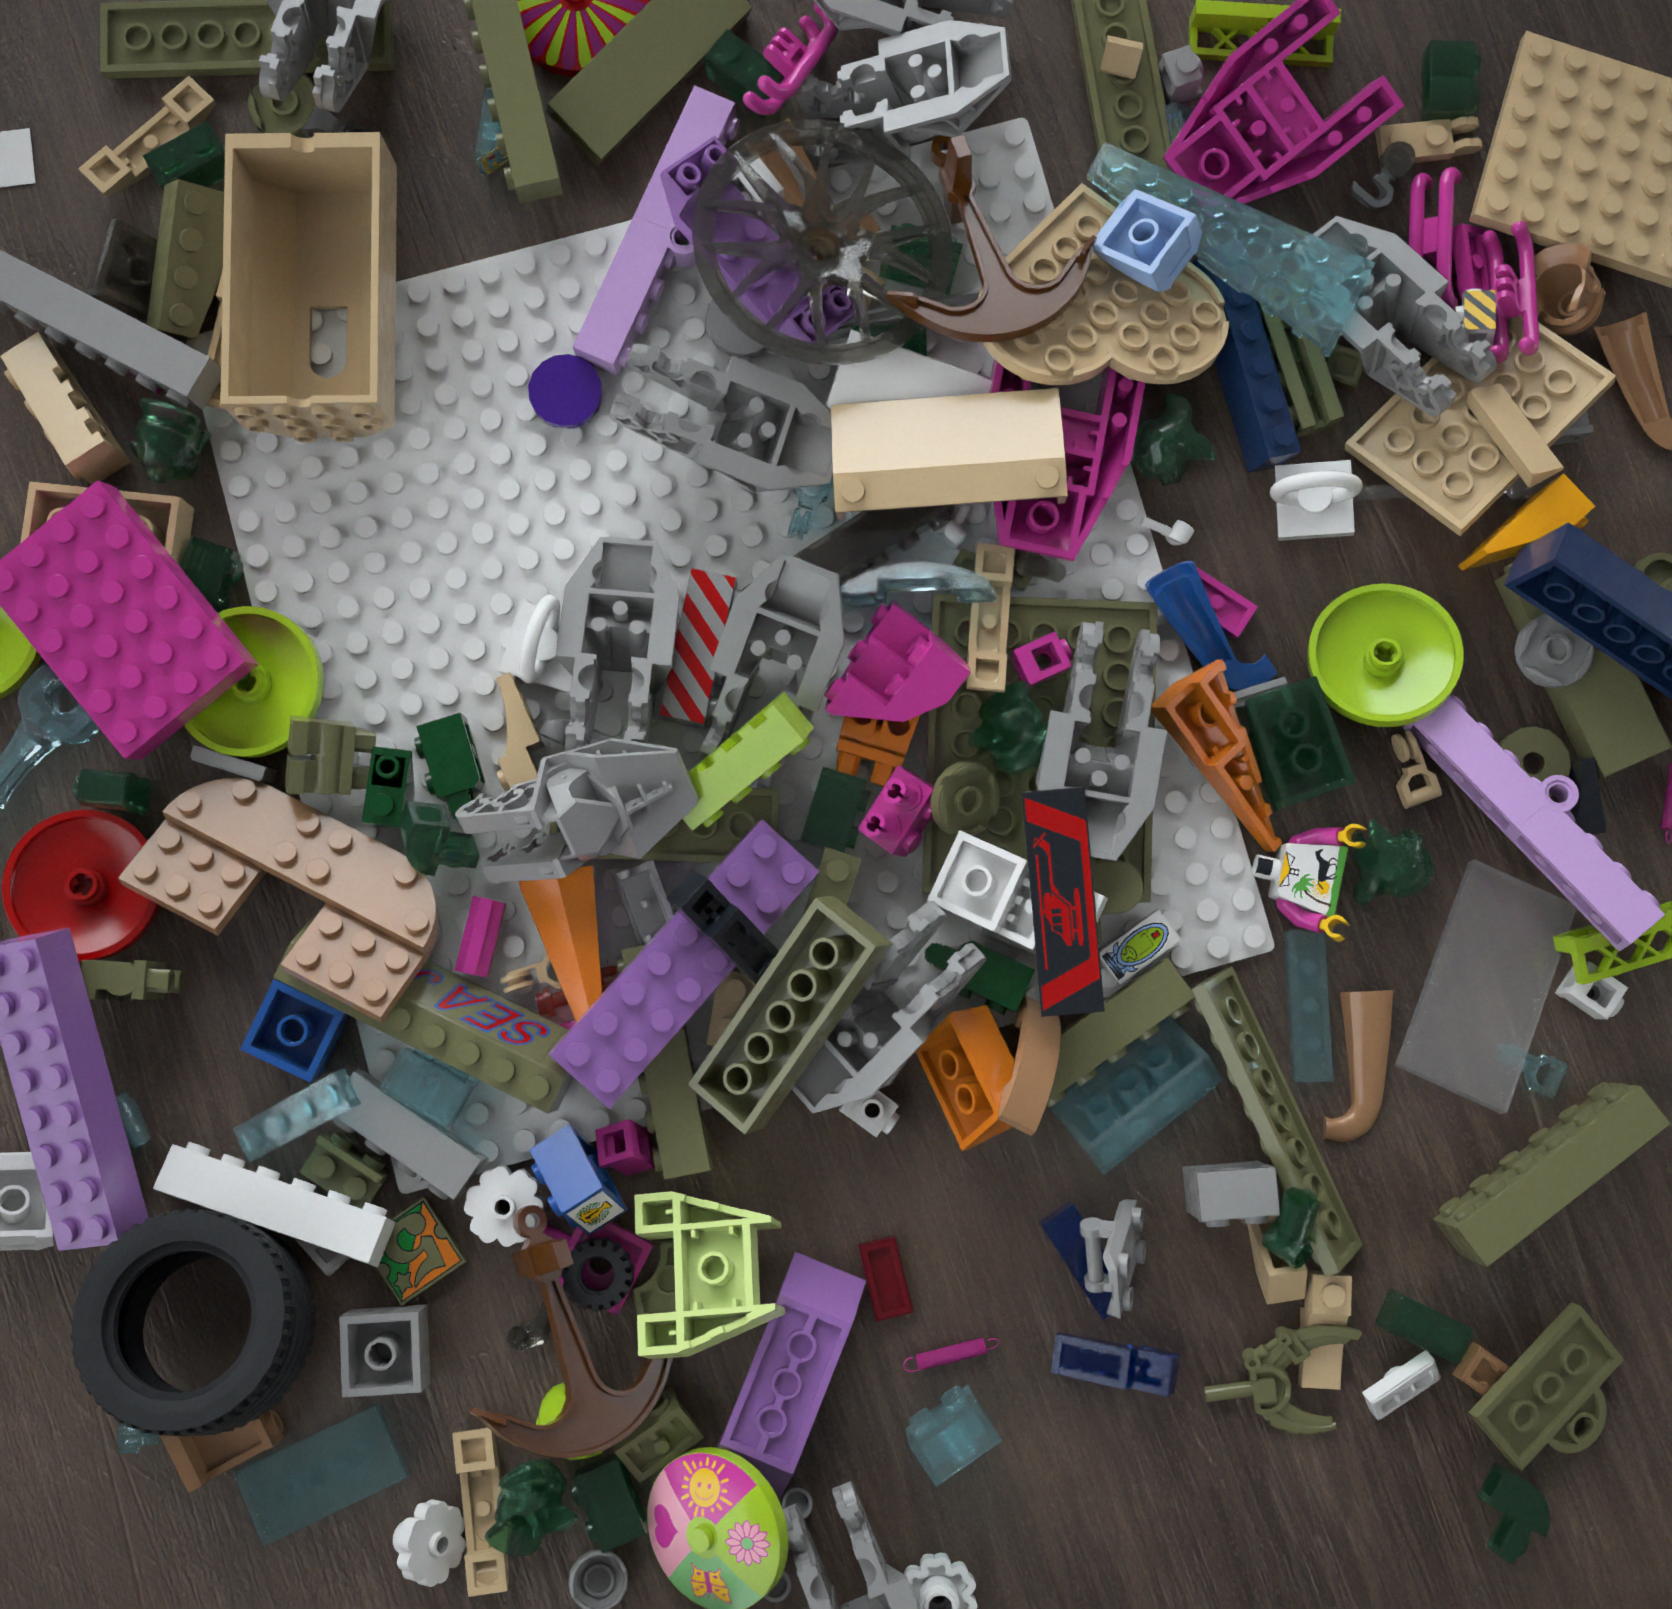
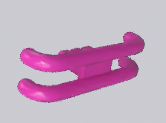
(792, 61)
(1434, 235)
(1513, 295)

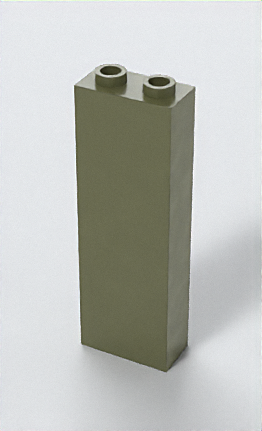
(640, 71)
(1603, 710)

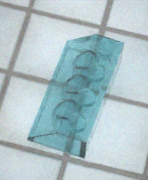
(1136, 1095)

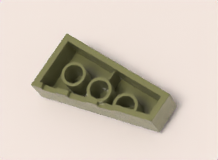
(186, 259)

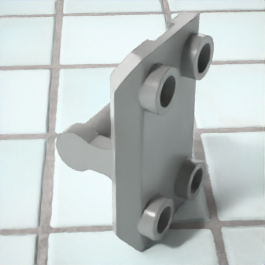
(1120, 1254)

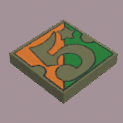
(418, 1251)

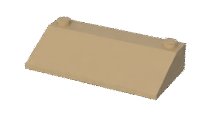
(948, 451)

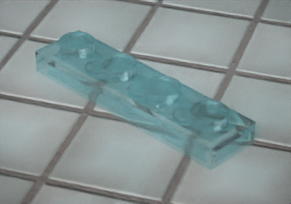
(297, 1115)

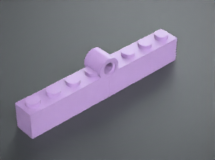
(649, 243)
(1536, 823)

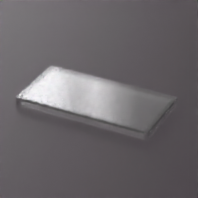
(1486, 987)

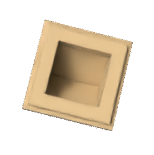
(1121, 57)

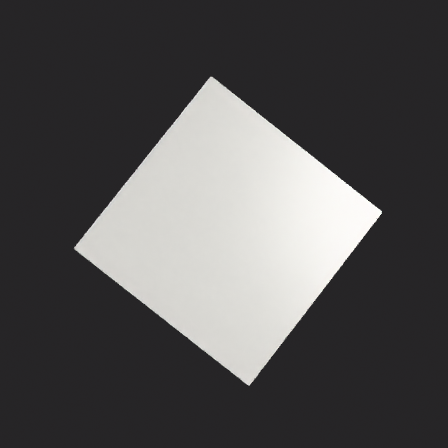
(432, 532)

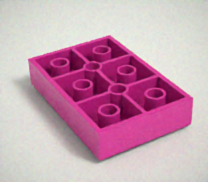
(120, 621)

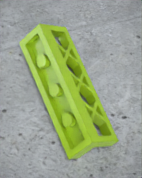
(1248, 19)
(1588, 939)

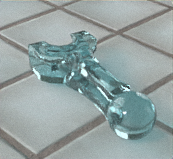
(40, 729)

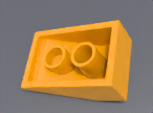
(1538, 516)

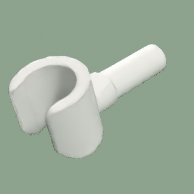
(954, 533)
(1177, 535)

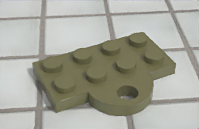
(1551, 1391)

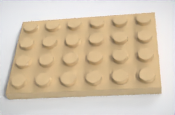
(1450, 459)

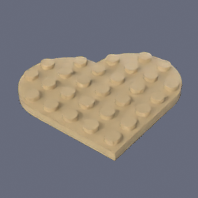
(1114, 317)

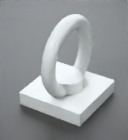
(1315, 499)
(533, 646)

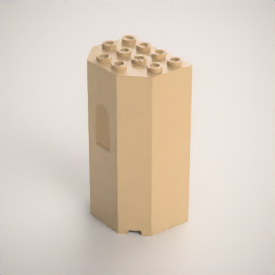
(304, 233)

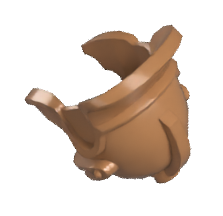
(1567, 288)

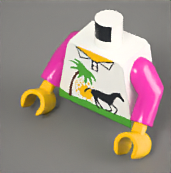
(1309, 877)

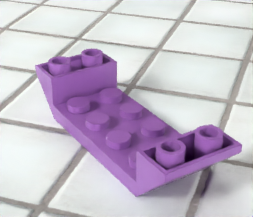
(766, 296)
(792, 1368)

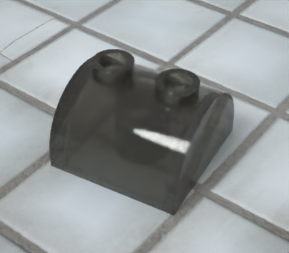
(124, 269)

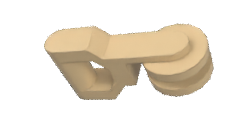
(1405, 747)
(517, 980)

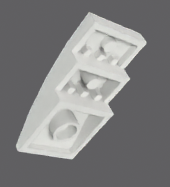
(990, 889)

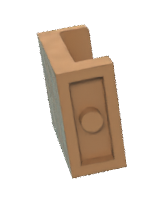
(210, 1455)

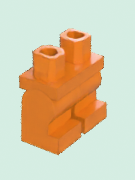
(874, 742)

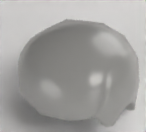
(598, 1580)

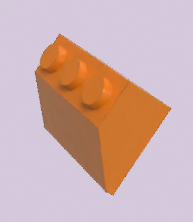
(968, 1071)

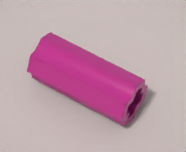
(480, 936)

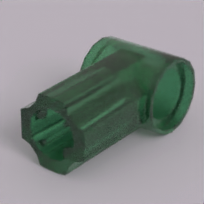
(1291, 1232)

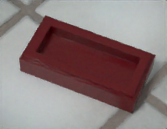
(885, 1278)

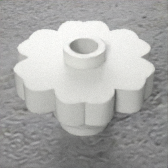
(484, 1204)
(430, 1542)
(941, 1578)

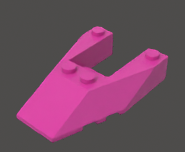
(1258, 127)
(1095, 456)

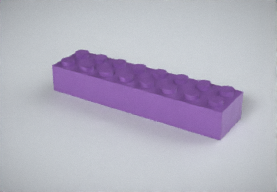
(677, 970)
(66, 1093)

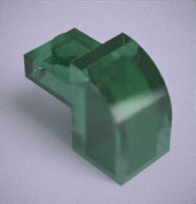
(431, 843)
(1522, 1511)

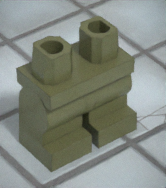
(331, 759)
(139, 979)

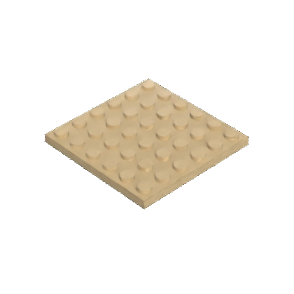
(1583, 157)

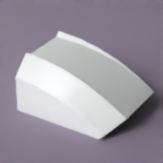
(22, 1205)

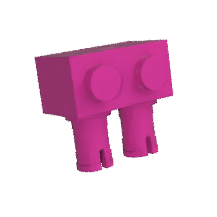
(900, 813)

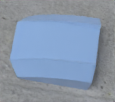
(1149, 240)

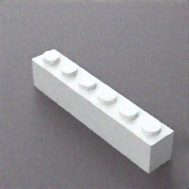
(275, 1204)

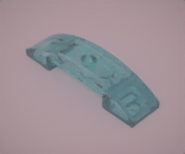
(872, 587)

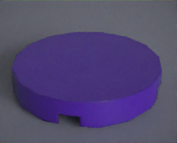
(565, 391)

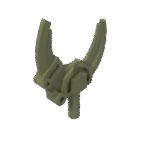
(1270, 1382)

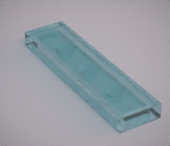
(1308, 1006)

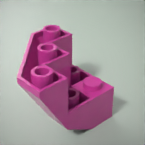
(896, 670)

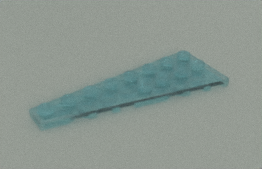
(1277, 264)

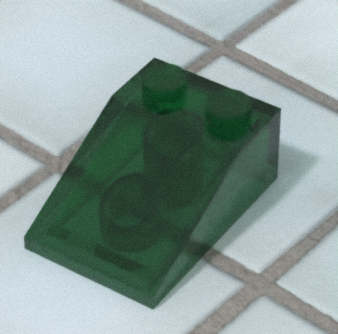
(1297, 744)

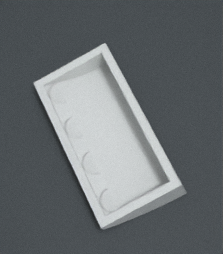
(901, 377)

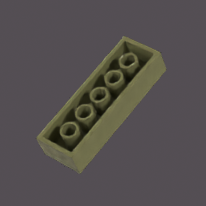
(789, 1013)
(1550, 1171)

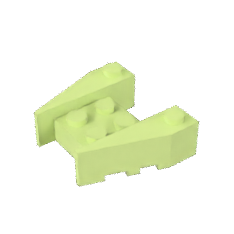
(713, 1273)

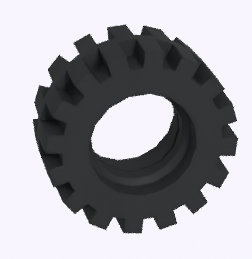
(623, 1274)

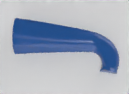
(1190, 613)

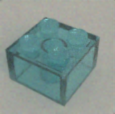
(951, 1434)

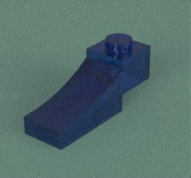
(1064, 1233)
(1116, 1364)

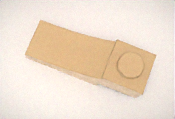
(522, 736)
(1325, 1303)

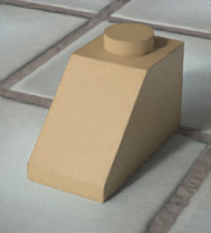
(1276, 1278)

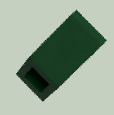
(388, 787)

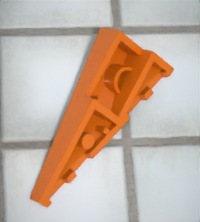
(1206, 727)
(568, 928)

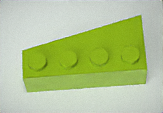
(745, 757)

